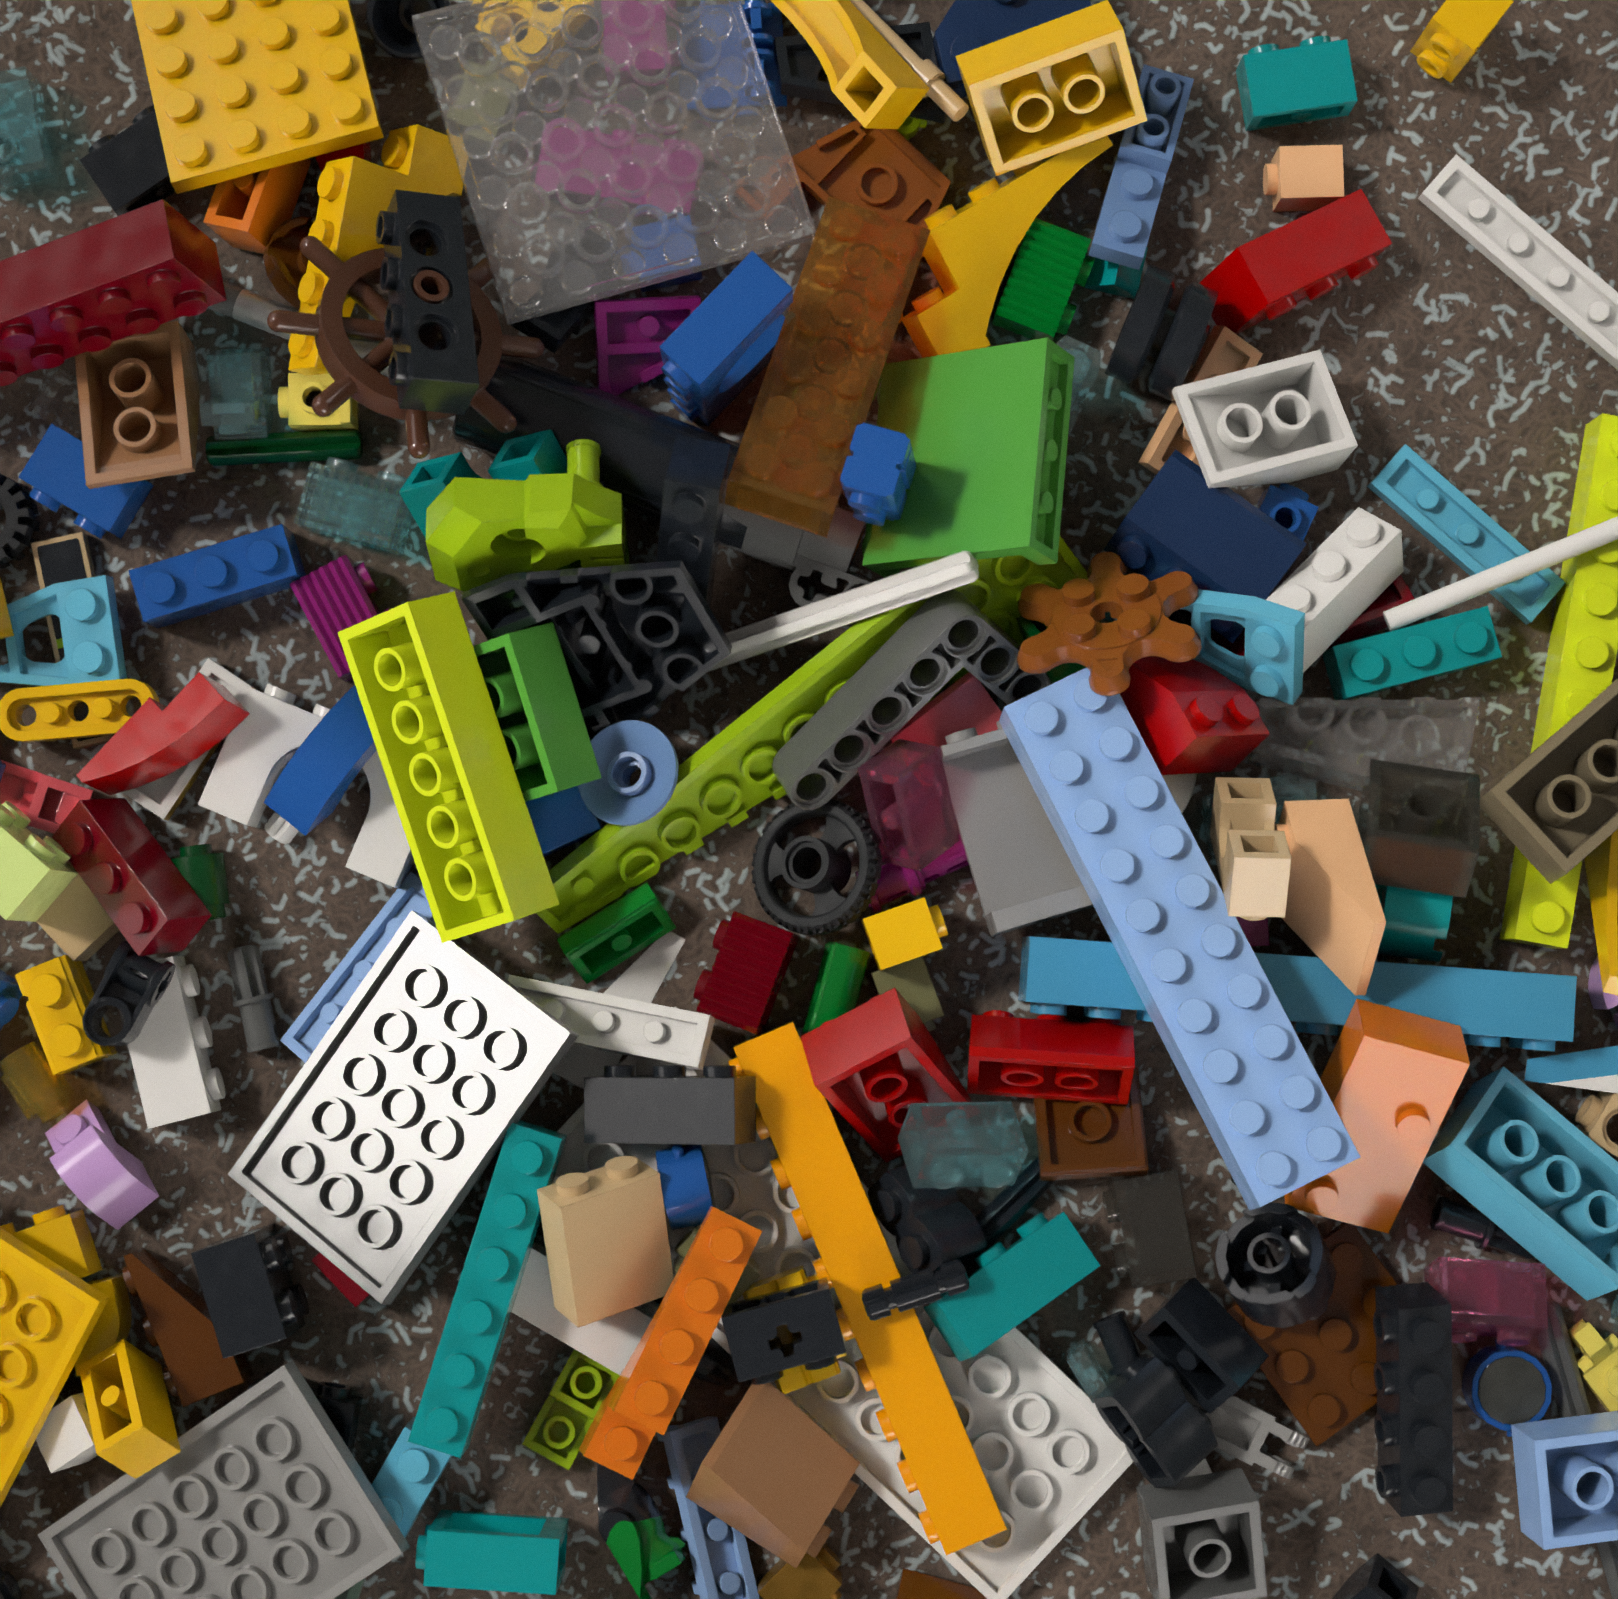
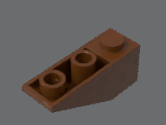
(183, 1331)

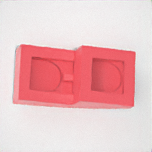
(40, 796)

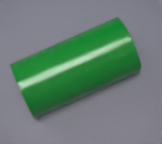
(616, 933)
(836, 984)

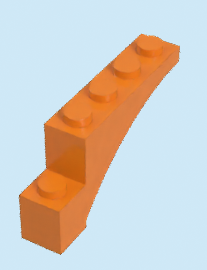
(671, 1346)

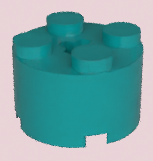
(1413, 922)

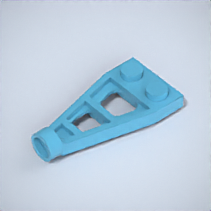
(88, 634)
(1272, 642)

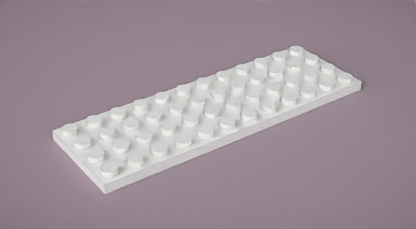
(1025, 1417)

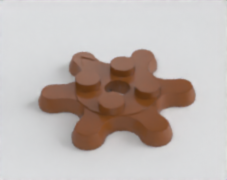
(1111, 647)

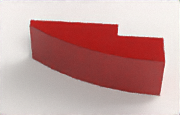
(164, 737)

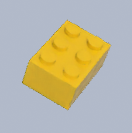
(1052, 87)

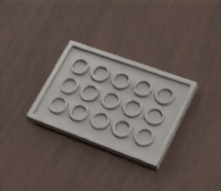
(245, 1511)

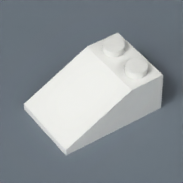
(1266, 423)

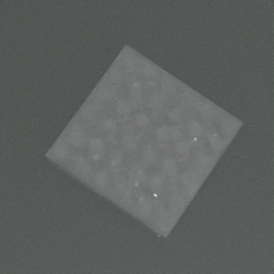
(610, 142)

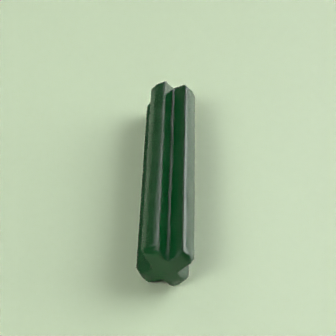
(286, 447)

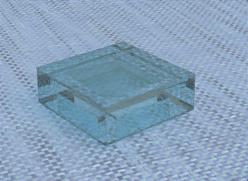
(1087, 1369)

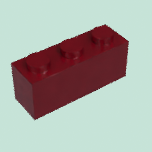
(131, 876)

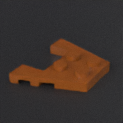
(873, 172)

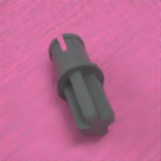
(253, 998)

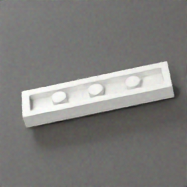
(625, 1024)

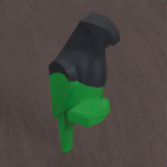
(634, 1530)

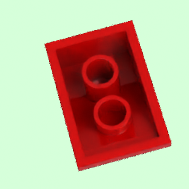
(1192, 716)
(877, 1065)

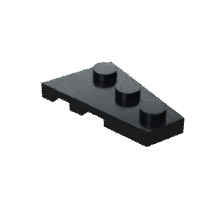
(804, 77)

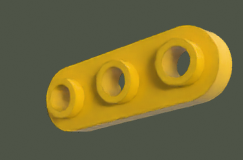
(56, 706)

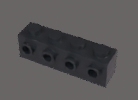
(1414, 1398)

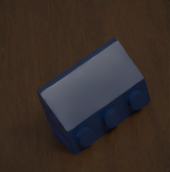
(1205, 533)

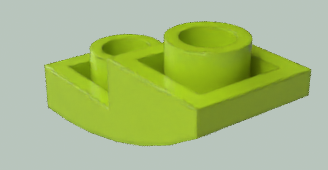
(570, 1410)

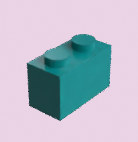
(1296, 83)

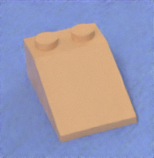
(1332, 889)

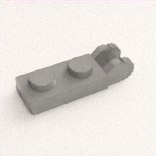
(1243, 1429)

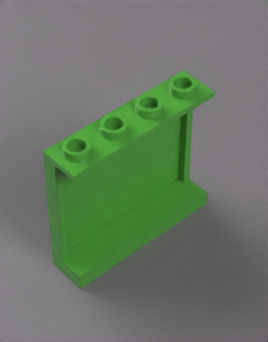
(986, 454)

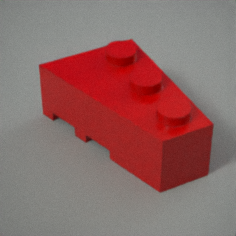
(1297, 262)

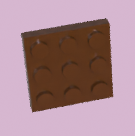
(1328, 1363)

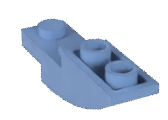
(1141, 170)

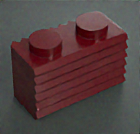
(745, 972)

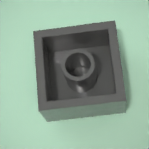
(1203, 1538)

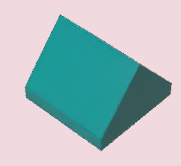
(1115, 278)

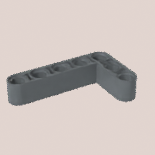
(893, 687)

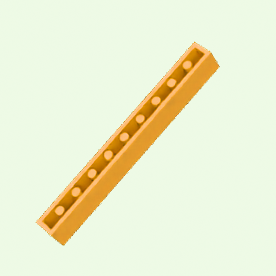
(857, 1257)

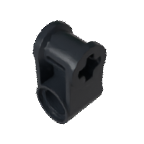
(127, 992)

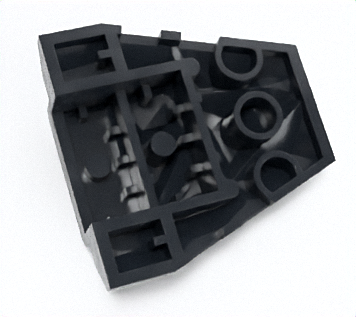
(622, 629)

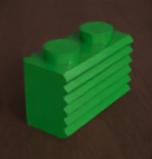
(1042, 282)

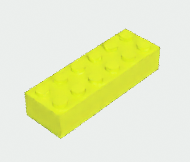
(448, 766)

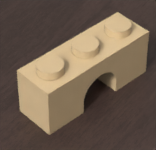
(1247, 850)

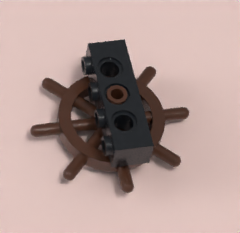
(432, 333)

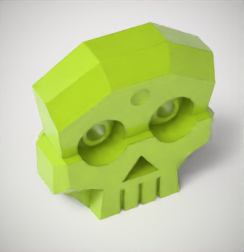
(516, 526)

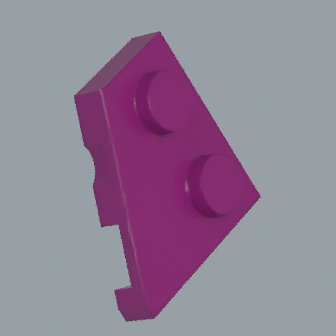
(630, 337)

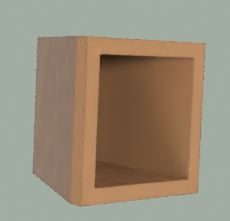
(775, 1476)

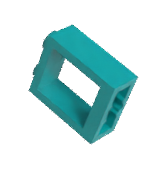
(494, 1552)

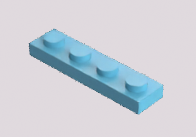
(1460, 529)

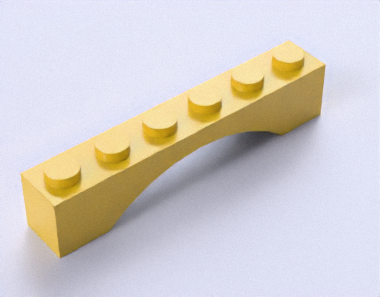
(857, 61)

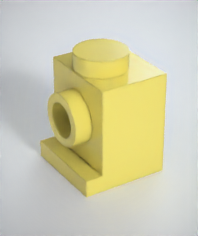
(302, 417)

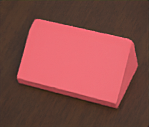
(957, 708)

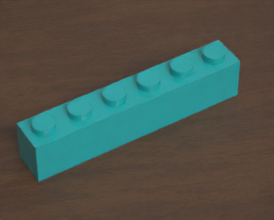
(487, 1289)

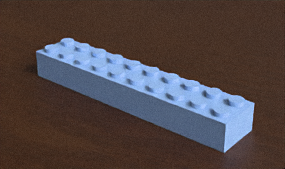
(1178, 939)

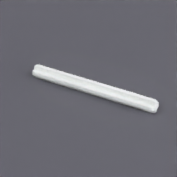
(851, 606)

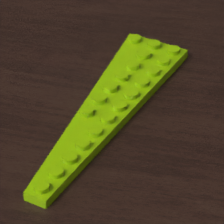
(736, 765)

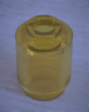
(34, 1085)

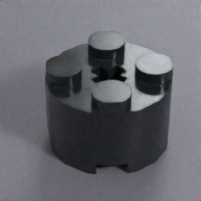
(1273, 1292)

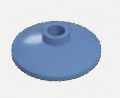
(619, 753)

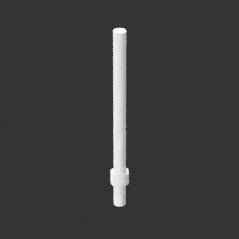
(1502, 574)

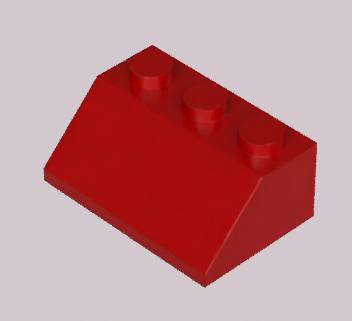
(1051, 1058)

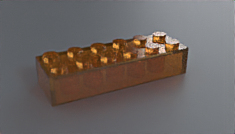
(826, 366)

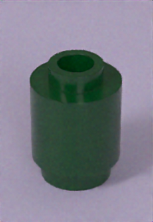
(206, 876)

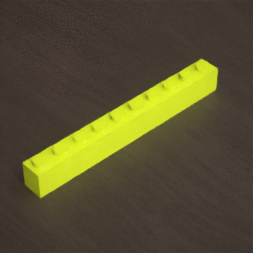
(1576, 671)

